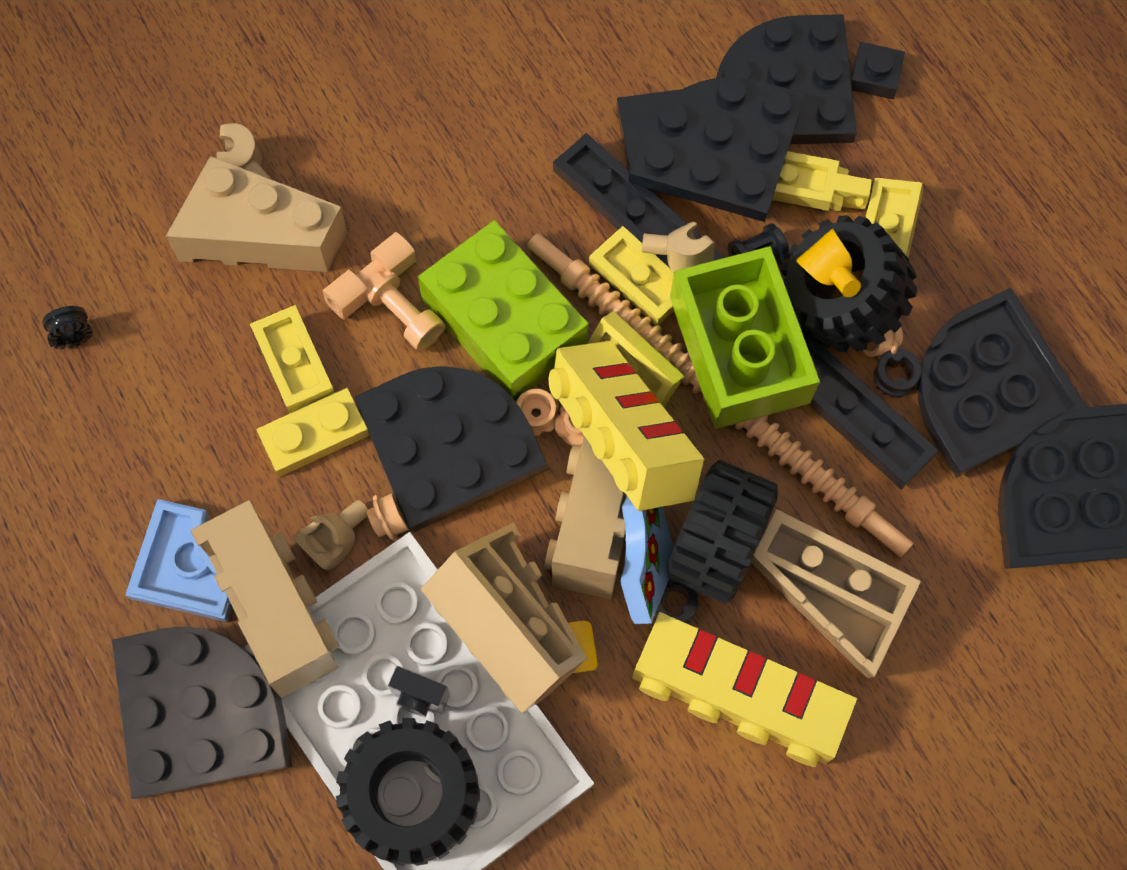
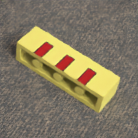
(626, 425)
(744, 690)

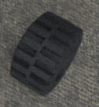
(882, 294)
(722, 531)
(370, 764)

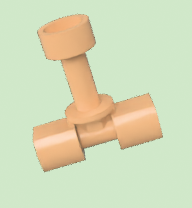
(379, 285)

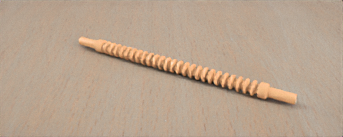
(858, 510)

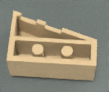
(255, 220)
(591, 528)
(837, 588)
(268, 598)
(504, 618)

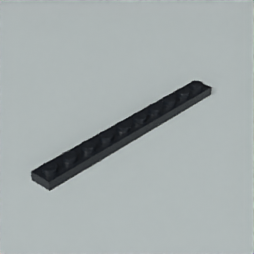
(840, 396)

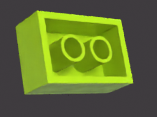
(502, 309)
(743, 337)

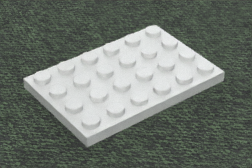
(388, 623)

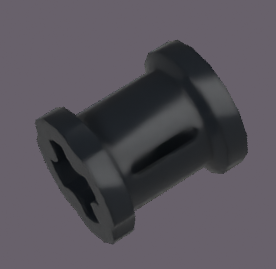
(770, 237)

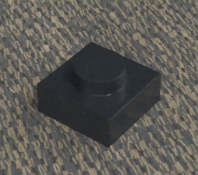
(877, 70)
(417, 692)

